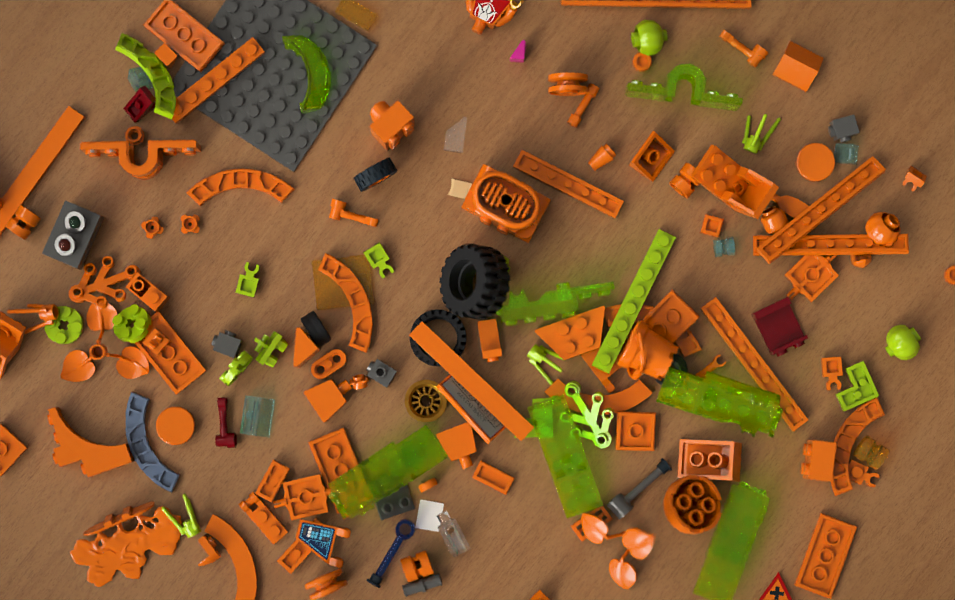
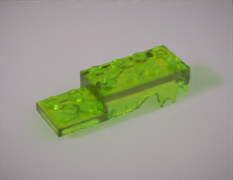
(552, 303)
(722, 400)
(565, 456)
(385, 473)
(731, 542)

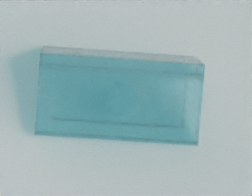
(257, 416)

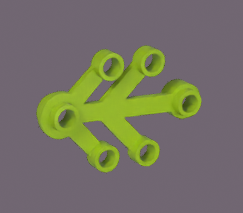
(590, 418)

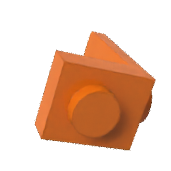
(489, 340)

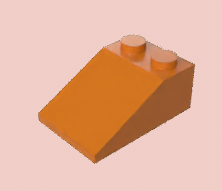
(710, 459)

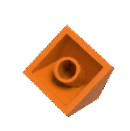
(798, 66)
(652, 157)
(304, 348)

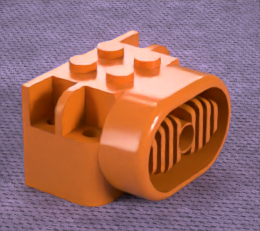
(519, 217)

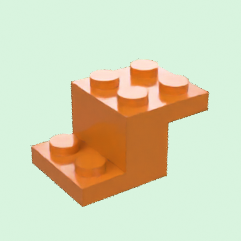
(10, 340)

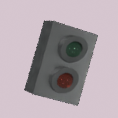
(73, 235)

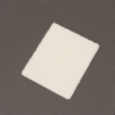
(427, 515)

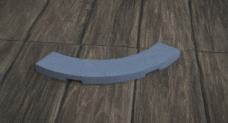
(140, 445)

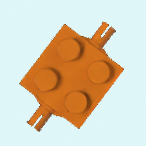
(811, 276)
(304, 497)

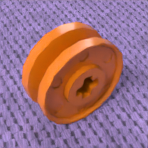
(568, 84)
(326, 584)

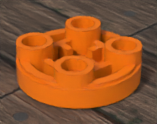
(815, 162)
(175, 425)

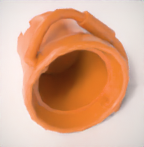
(646, 353)

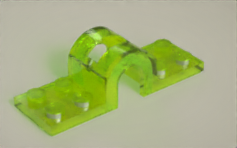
(698, 81)

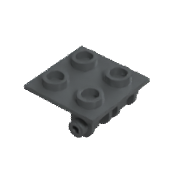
(395, 504)

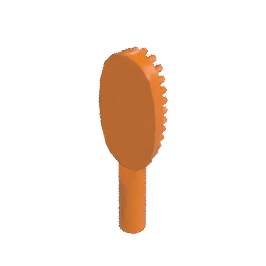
(790, 205)

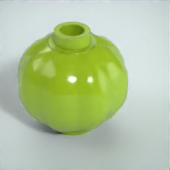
(648, 37)
(902, 342)

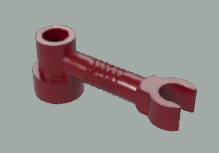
(225, 438)

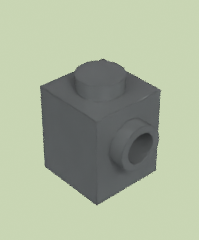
(843, 128)
(227, 344)
(381, 372)

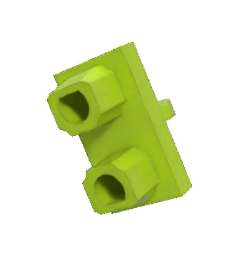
(273, 342)

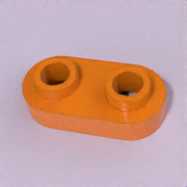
(328, 364)

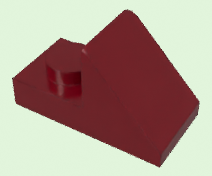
(140, 104)

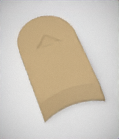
(459, 188)

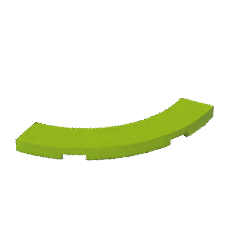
(156, 72)

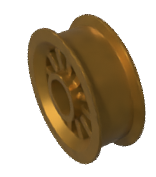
(408, 401)

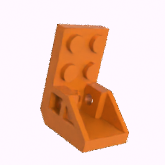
(733, 184)

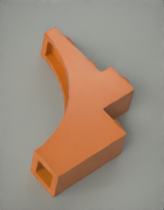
(74, 448)

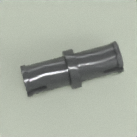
(422, 585)

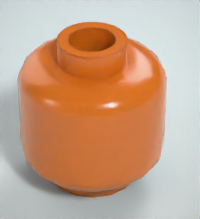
(773, 219)

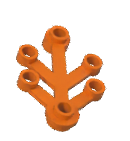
(101, 284)

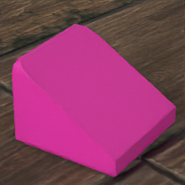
(519, 53)

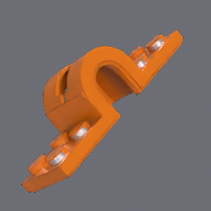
(155, 154)

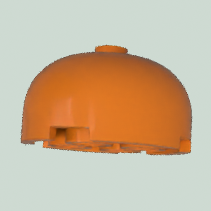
(692, 504)

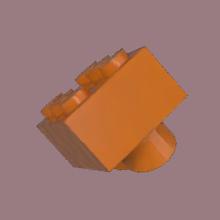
(391, 123)

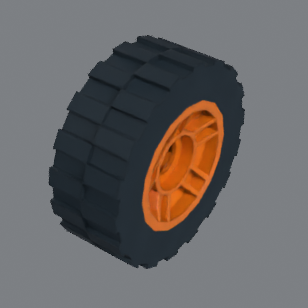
(375, 174)

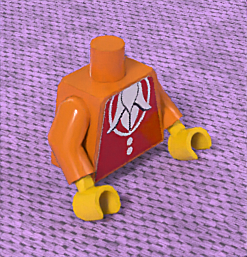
(491, 13)

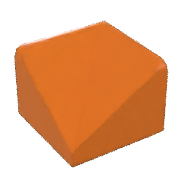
(166, 55)

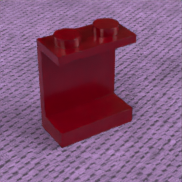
(779, 327)

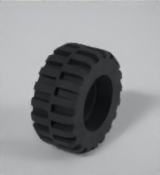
(490, 286)

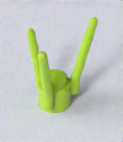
(753, 143)
(537, 354)
(191, 525)

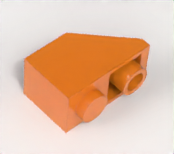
(147, 292)

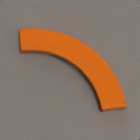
(238, 179)
(357, 298)
(686, 342)
(618, 402)
(845, 440)
(239, 554)

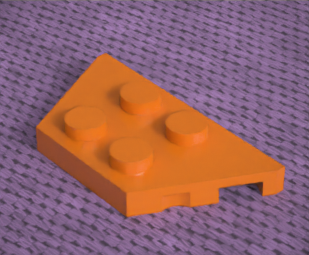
(575, 334)

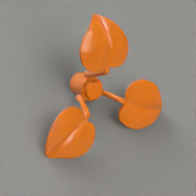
(79, 367)
(637, 541)

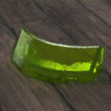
(317, 70)

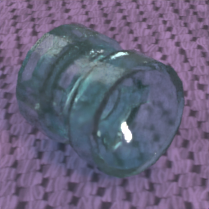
(727, 244)

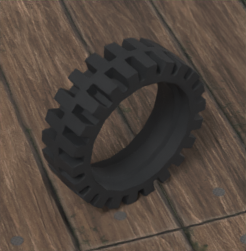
(442, 315)

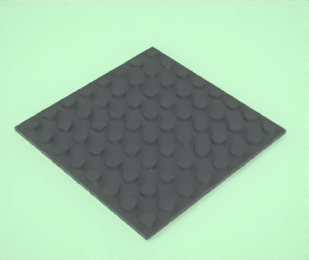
(266, 96)

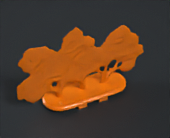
(125, 548)

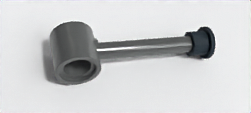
(621, 505)

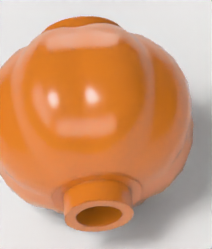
(883, 228)

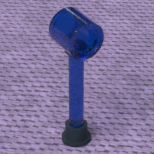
(376, 578)

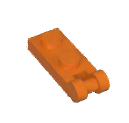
(264, 518)

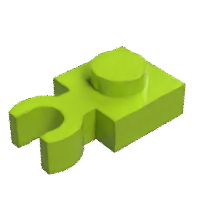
(377, 258)
(247, 283)

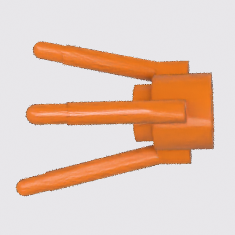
(46, 312)

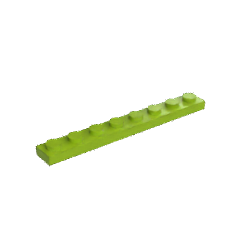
(633, 301)

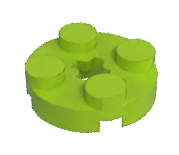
(125, 318)
(74, 329)
(236, 367)

